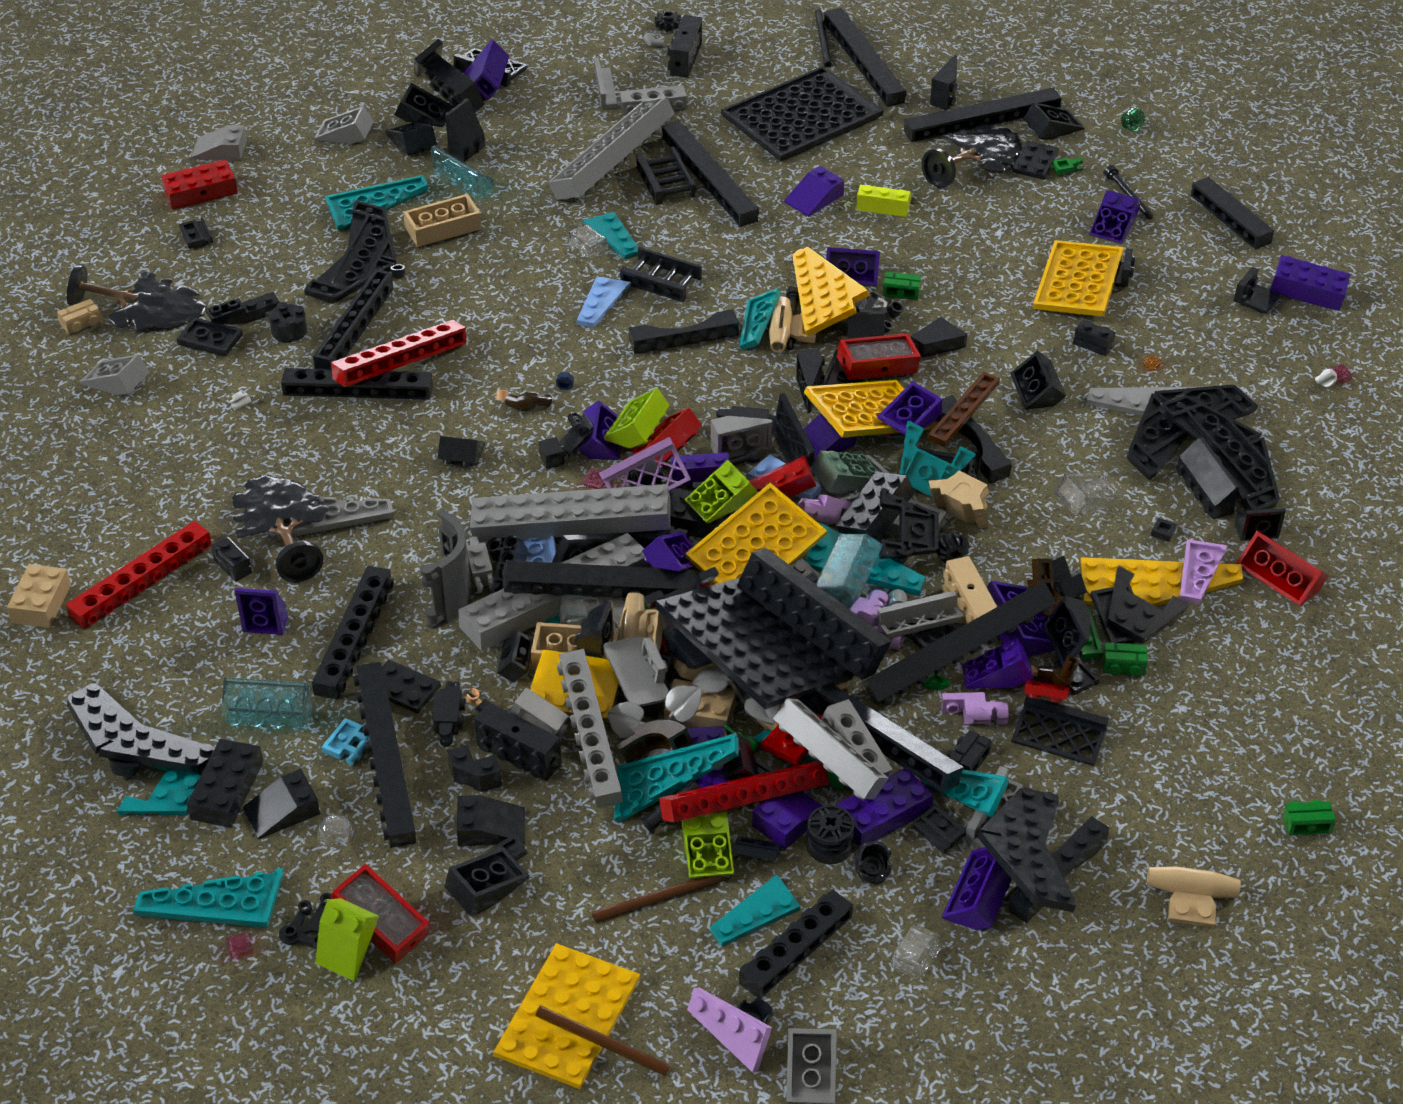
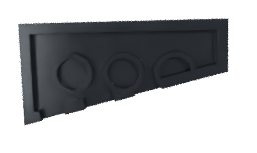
(577, 544)

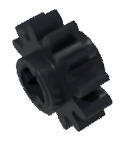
(667, 20)

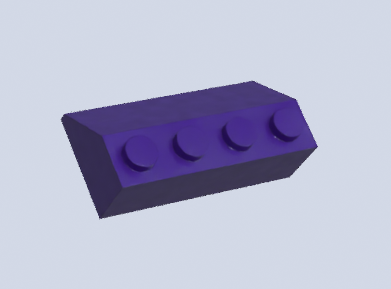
(978, 892)

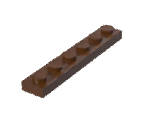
(963, 409)

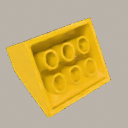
(548, 682)

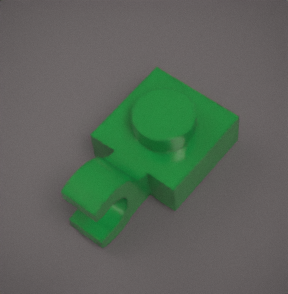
(1066, 166)

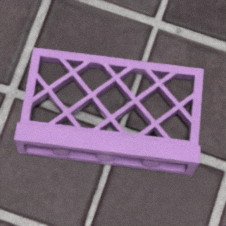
(643, 457)

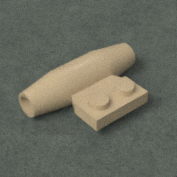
(784, 325)
(640, 622)
(1193, 892)

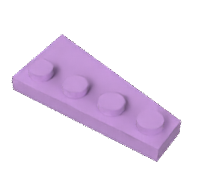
(732, 1027)

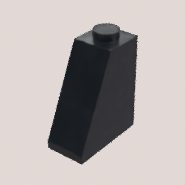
(939, 338)

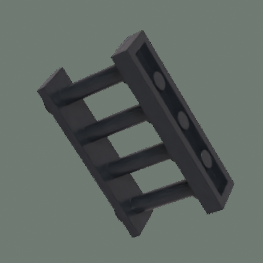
(653, 184)
(658, 285)

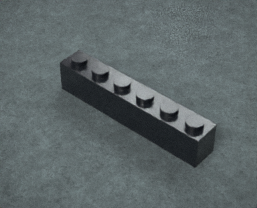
(1232, 213)

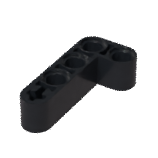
(502, 549)

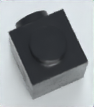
(551, 452)

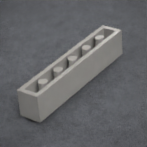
(830, 749)

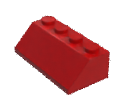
(678, 427)
(789, 478)
(1281, 569)

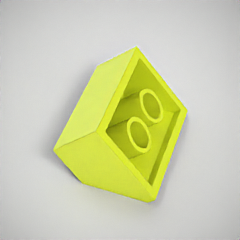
(883, 200)

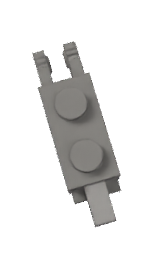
(479, 564)

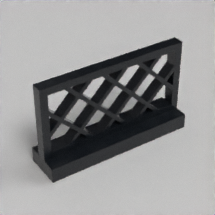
(463, 61)
(790, 433)
(1064, 717)

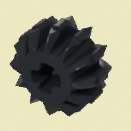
(952, 546)

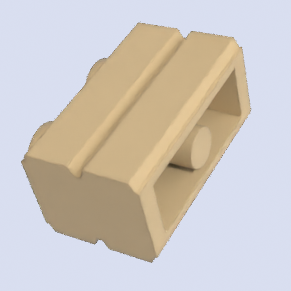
(79, 316)

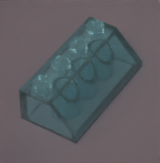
(461, 174)
(849, 567)
(266, 703)

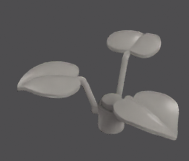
(715, 680)
(680, 700)

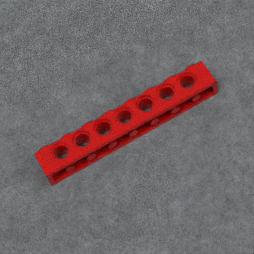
(398, 353)
(138, 575)
(743, 791)

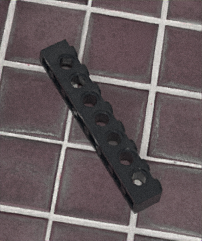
(354, 319)
(386, 385)
(352, 633)

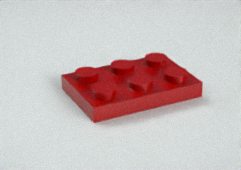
(1038, 689)
(783, 746)

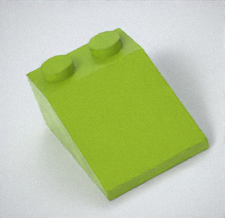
(344, 937)

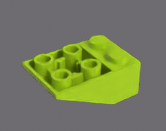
(721, 493)
(708, 845)

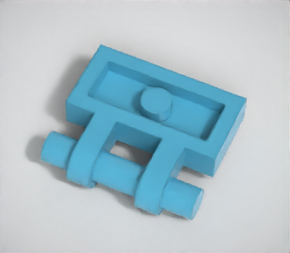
(342, 740)

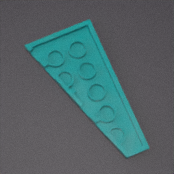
(381, 195)
(885, 572)
(662, 774)
(221, 900)

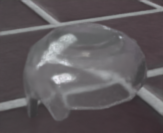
(334, 830)

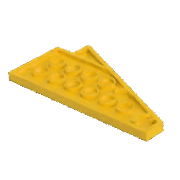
(824, 291)
(1152, 580)

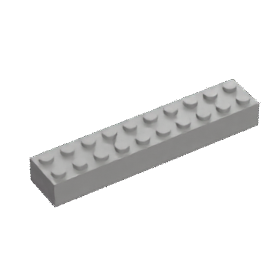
(611, 148)
(572, 513)
(505, 613)

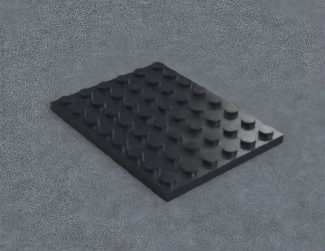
(801, 113)
(752, 644)

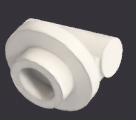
(1327, 378)
(240, 400)

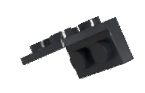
(1254, 295)

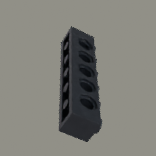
(795, 944)

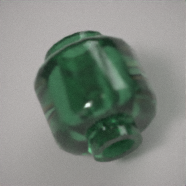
(1133, 119)

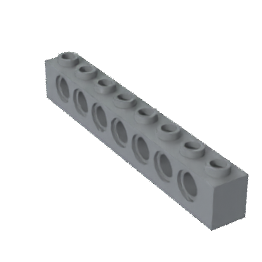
(609, 791)

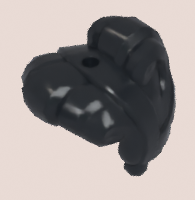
(875, 856)

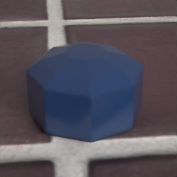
(565, 381)

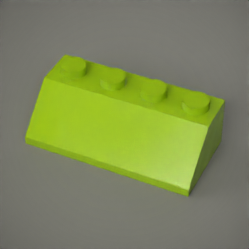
(638, 420)

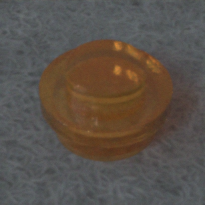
(1151, 362)

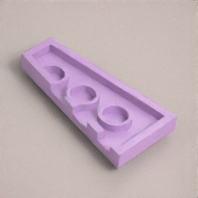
(1199, 567)

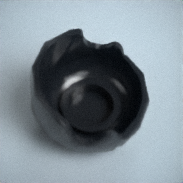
(758, 1009)

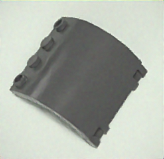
(452, 581)

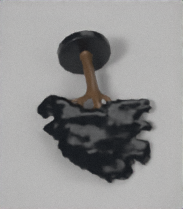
(993, 145)
(154, 302)
(268, 504)

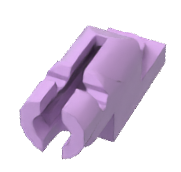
(825, 508)
(868, 607)
(975, 708)

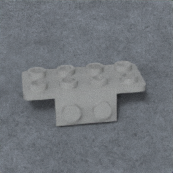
(638, 669)

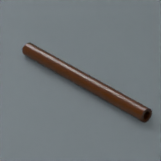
(654, 897)
(602, 1040)

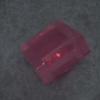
(1342, 372)
(593, 479)
(239, 945)

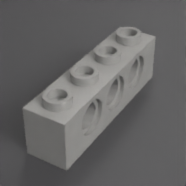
(632, 98)
(848, 724)

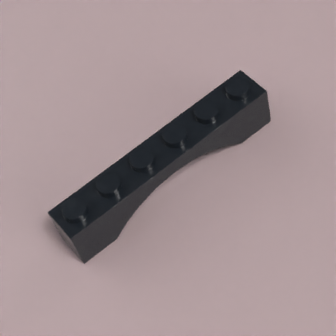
(650, 338)
(993, 462)
(1080, 846)

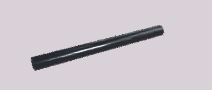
(823, 38)

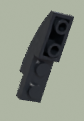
(242, 312)

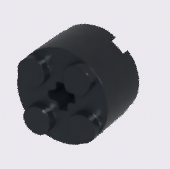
(288, 322)

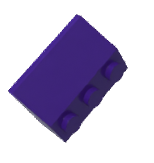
(856, 263)
(595, 445)
(698, 466)
(669, 552)

